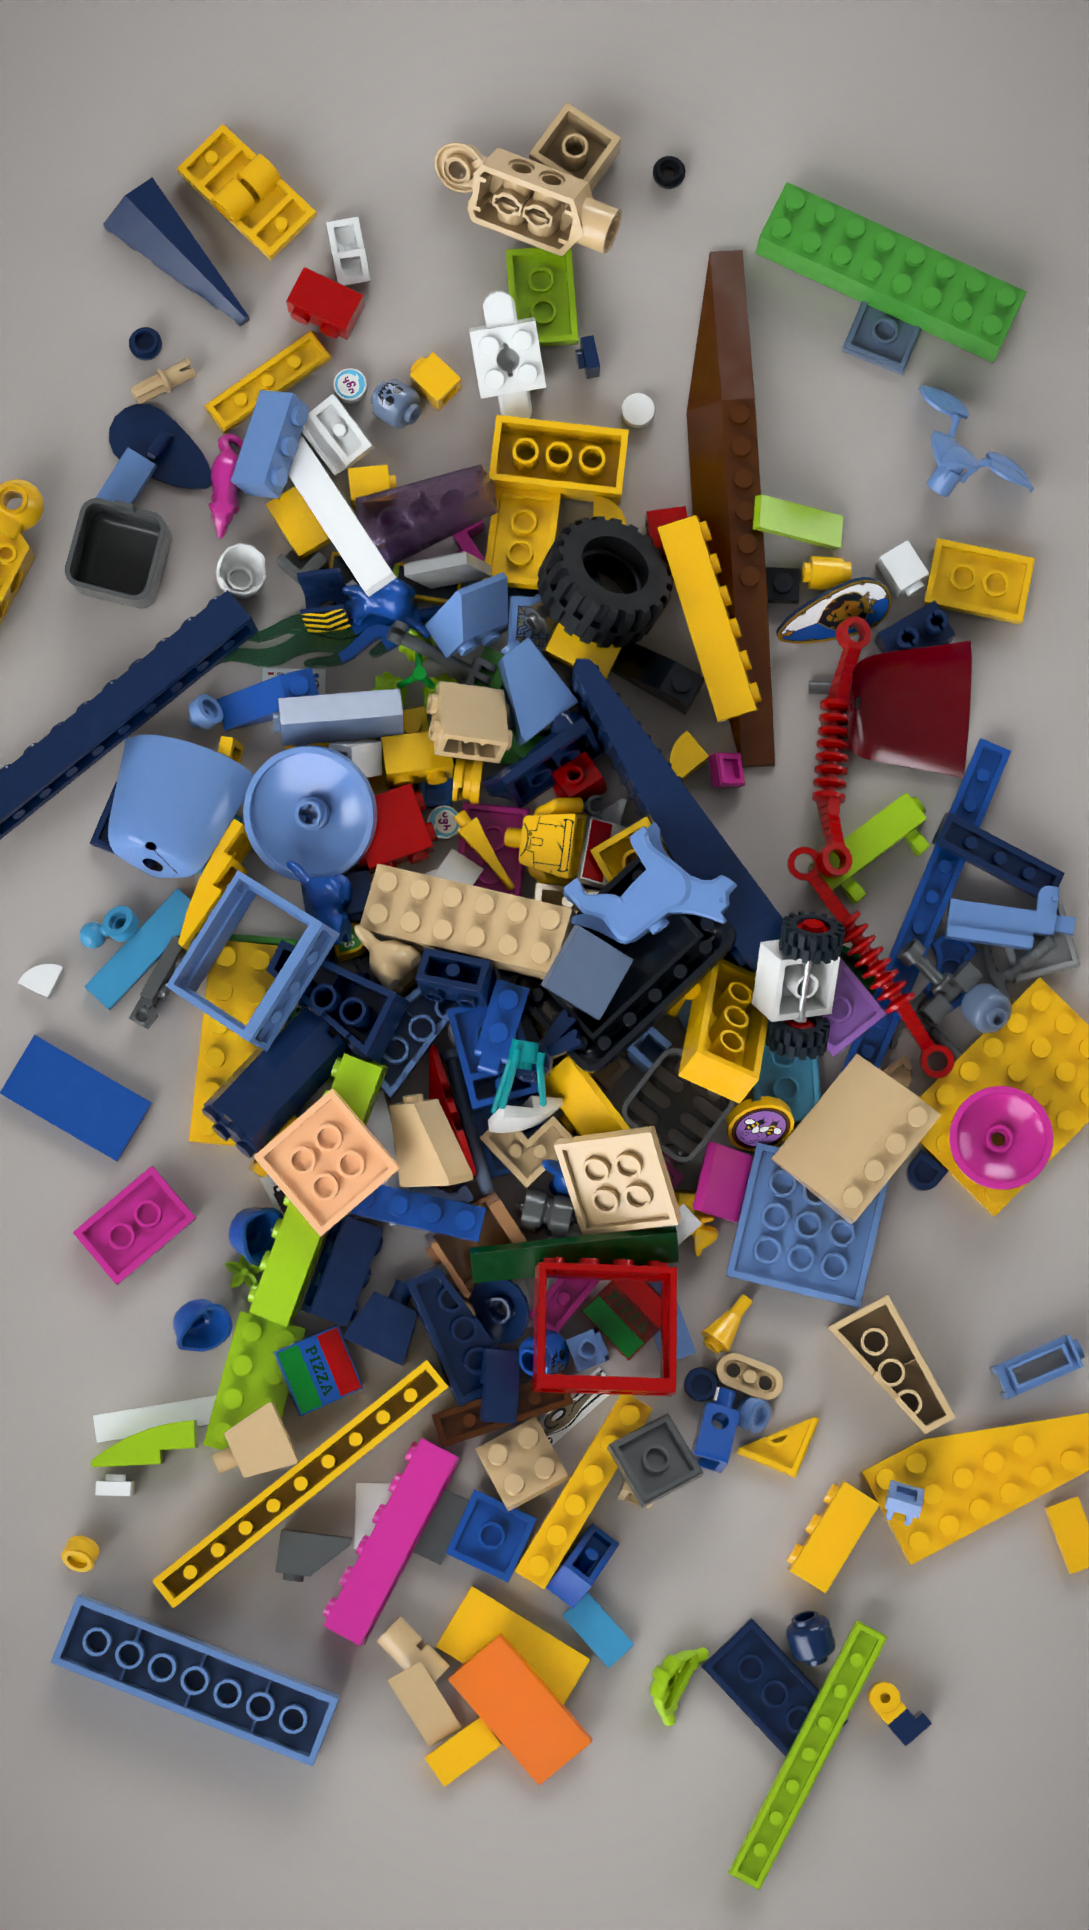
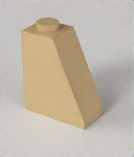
(426, 1144)

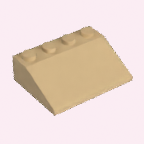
(855, 1138)

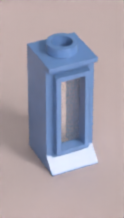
(1038, 1366)

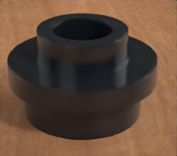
(669, 163)

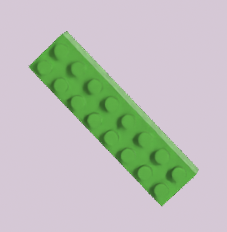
(889, 272)

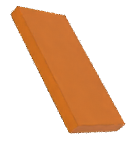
(520, 1709)

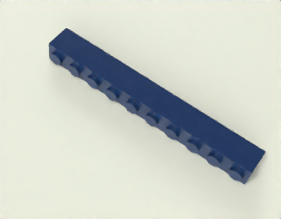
(121, 708)

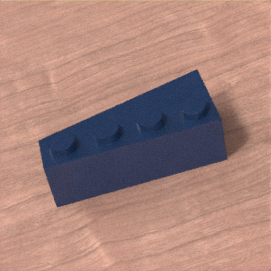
(350, 1004)

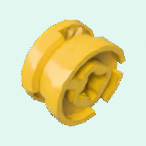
(467, 780)

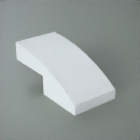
(348, 251)
(523, 1117)

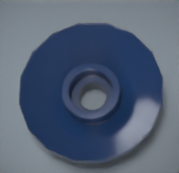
(501, 1325)

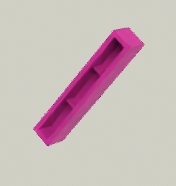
(391, 1542)

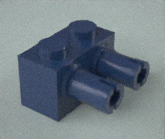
(920, 629)

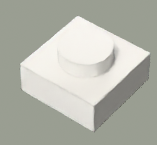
(115, 1486)

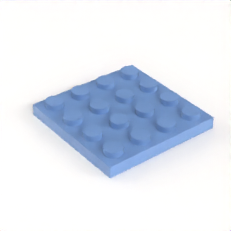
(798, 1241)

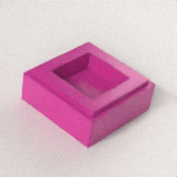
(726, 770)

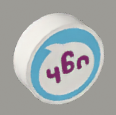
(350, 385)
(444, 823)

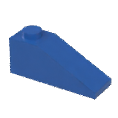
(258, 701)

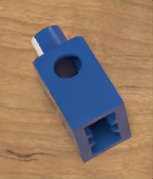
(714, 1445)

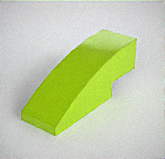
(149, 1445)

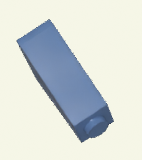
(531, 689)

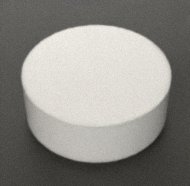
(638, 410)

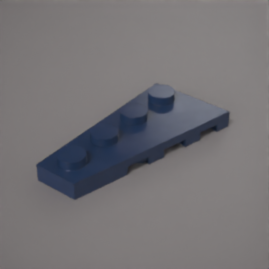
(453, 1332)

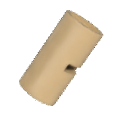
(408, 1649)

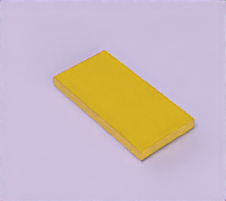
(483, 1618)

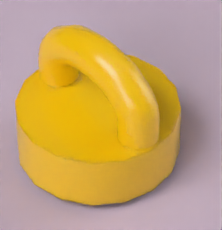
(80, 1553)

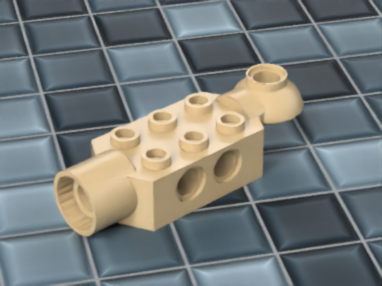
(528, 199)

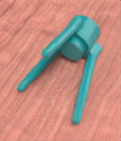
(522, 1056)

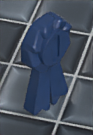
(554, 1043)

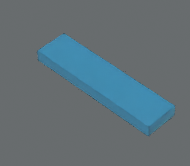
(139, 952)

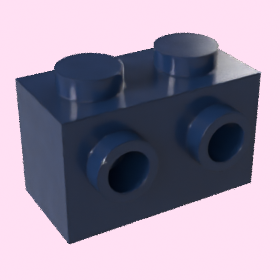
(456, 978)

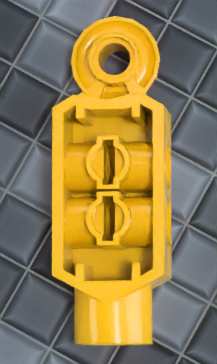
(15, 553)

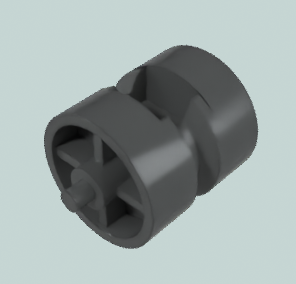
(546, 1213)

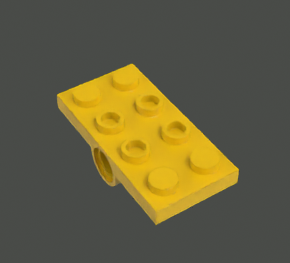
(247, 191)

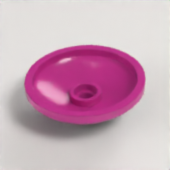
(1024, 1131)

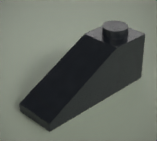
(658, 676)

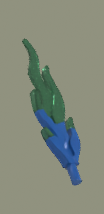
(342, 643)

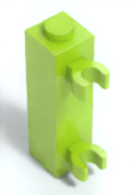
(875, 838)

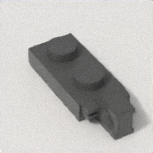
(155, 988)

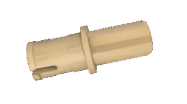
(163, 381)

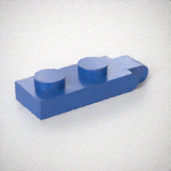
(500, 1025)

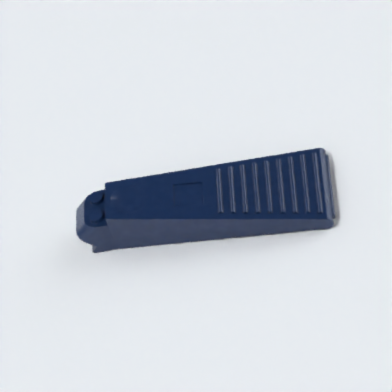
(684, 826)

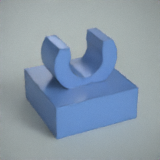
(904, 1500)

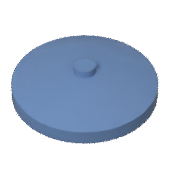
(311, 811)

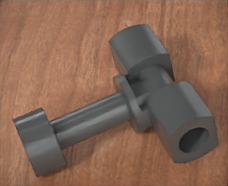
(944, 986)

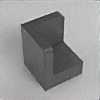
(292, 565)

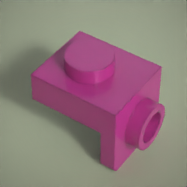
(464, 541)

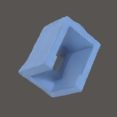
(647, 1049)
(587, 1349)

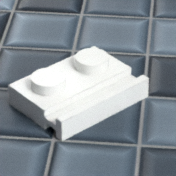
(336, 435)

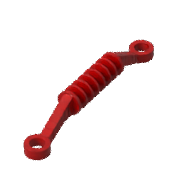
(837, 702)
(876, 967)

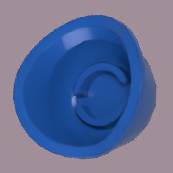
(252, 1232)
(201, 1325)

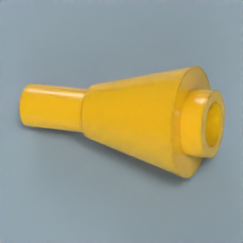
(722, 1331)

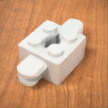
(507, 356)

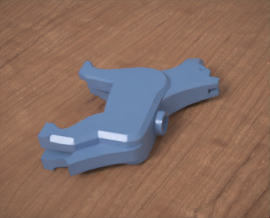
(652, 897)

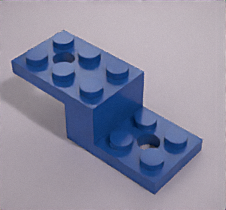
(483, 1086)

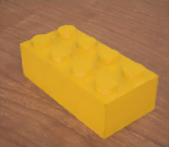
(559, 458)
(724, 1034)

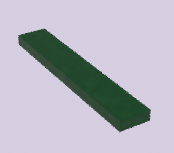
(520, 1258)

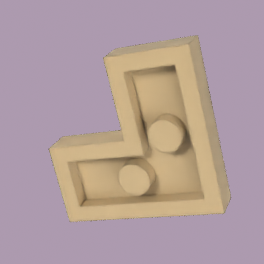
(523, 1155)

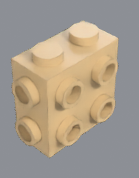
(469, 722)

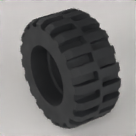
(587, 607)

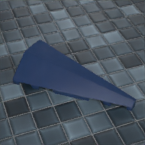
(155, 230)

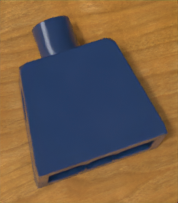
(385, 1324)

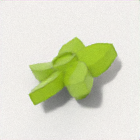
(242, 1272)

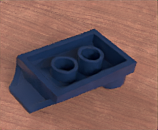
(533, 773)

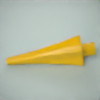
(474, 835)

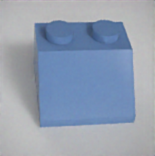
(471, 617)

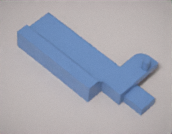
(1007, 925)

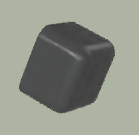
(118, 552)

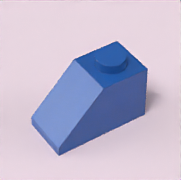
(582, 1565)

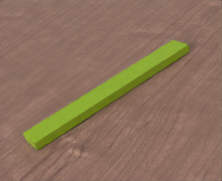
(807, 1755)

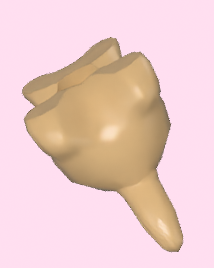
(390, 961)

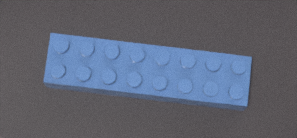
(195, 1679)

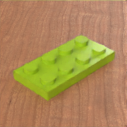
(250, 1375)

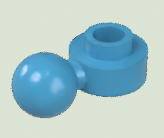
(118, 923)

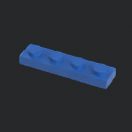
(423, 1213)

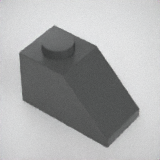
(306, 1552)

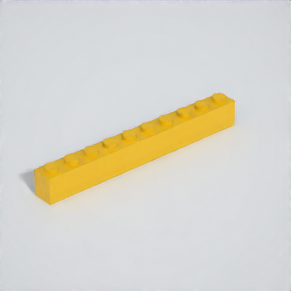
(300, 1484)

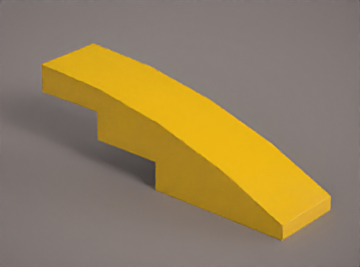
(214, 879)

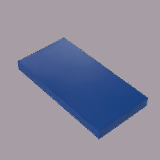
(76, 1098)

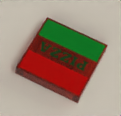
(626, 1314)

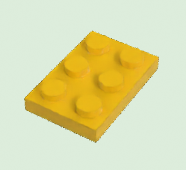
(522, 534)
(979, 581)

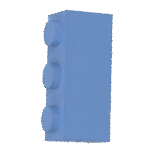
(270, 444)

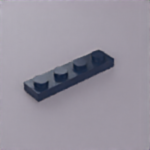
(995, 855)

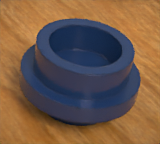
(145, 343)

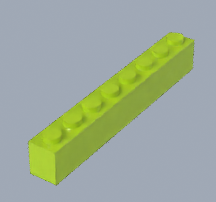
(296, 1242)

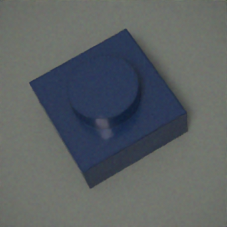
(587, 357)

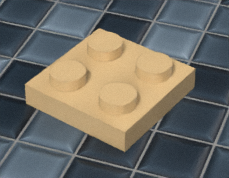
(522, 1464)

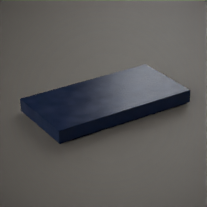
(763, 1683)

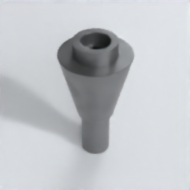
(538, 618)

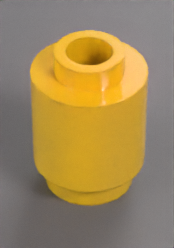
(825, 572)

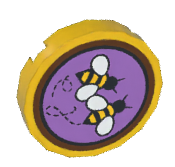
(759, 1121)

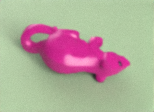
(224, 497)

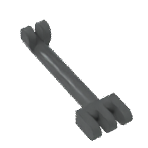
(398, 635)

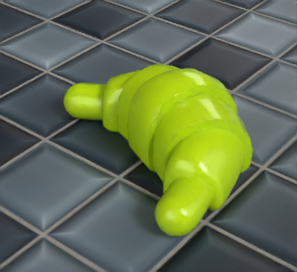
(672, 1679)

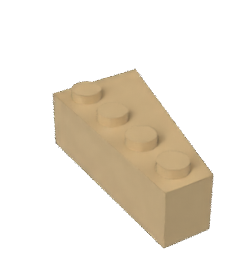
(889, 1353)

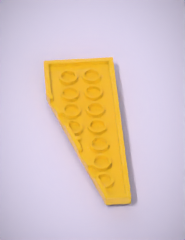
(978, 1477)

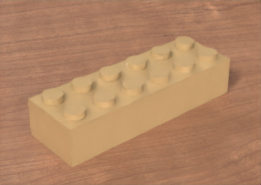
(466, 920)

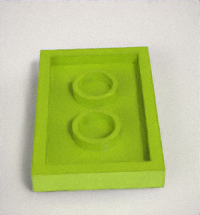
(544, 290)

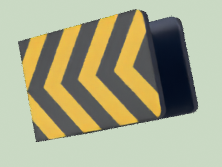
(321, 587)

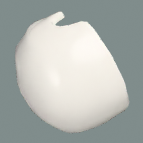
(241, 571)

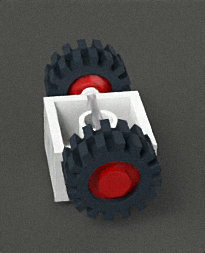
(799, 983)

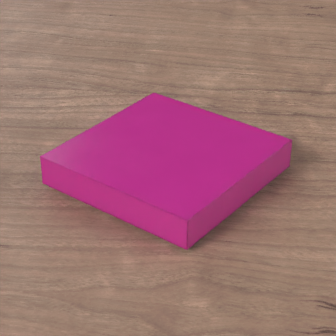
(722, 1182)

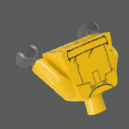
(553, 839)

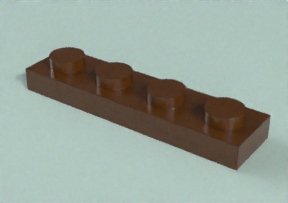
(464, 1423)

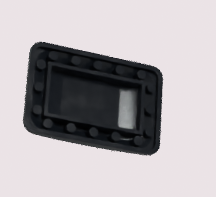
(659, 977)

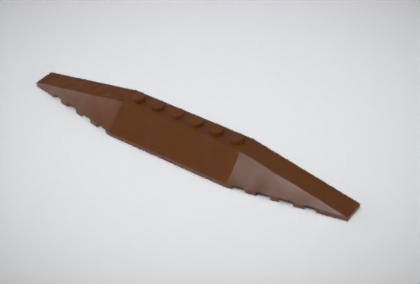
(728, 479)

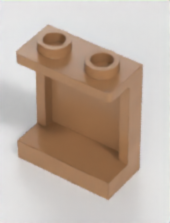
(455, 1252)

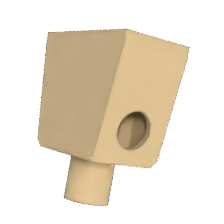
(257, 1444)

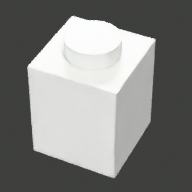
(903, 570)
(364, 753)

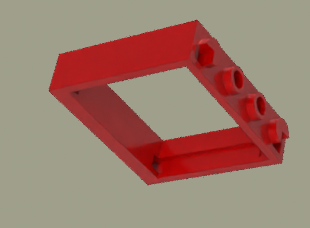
(620, 1271)

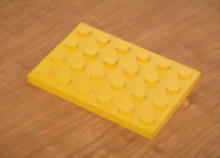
(1036, 1051)

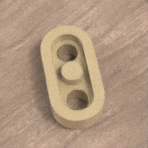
(749, 1375)

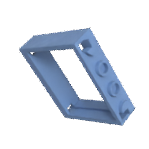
(288, 984)

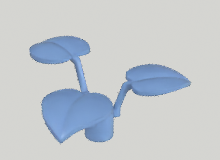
(953, 458)

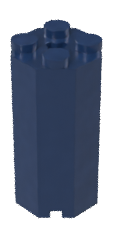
(275, 1082)

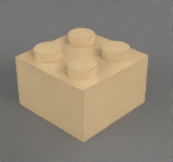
(577, 146)

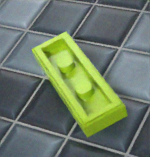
(798, 522)

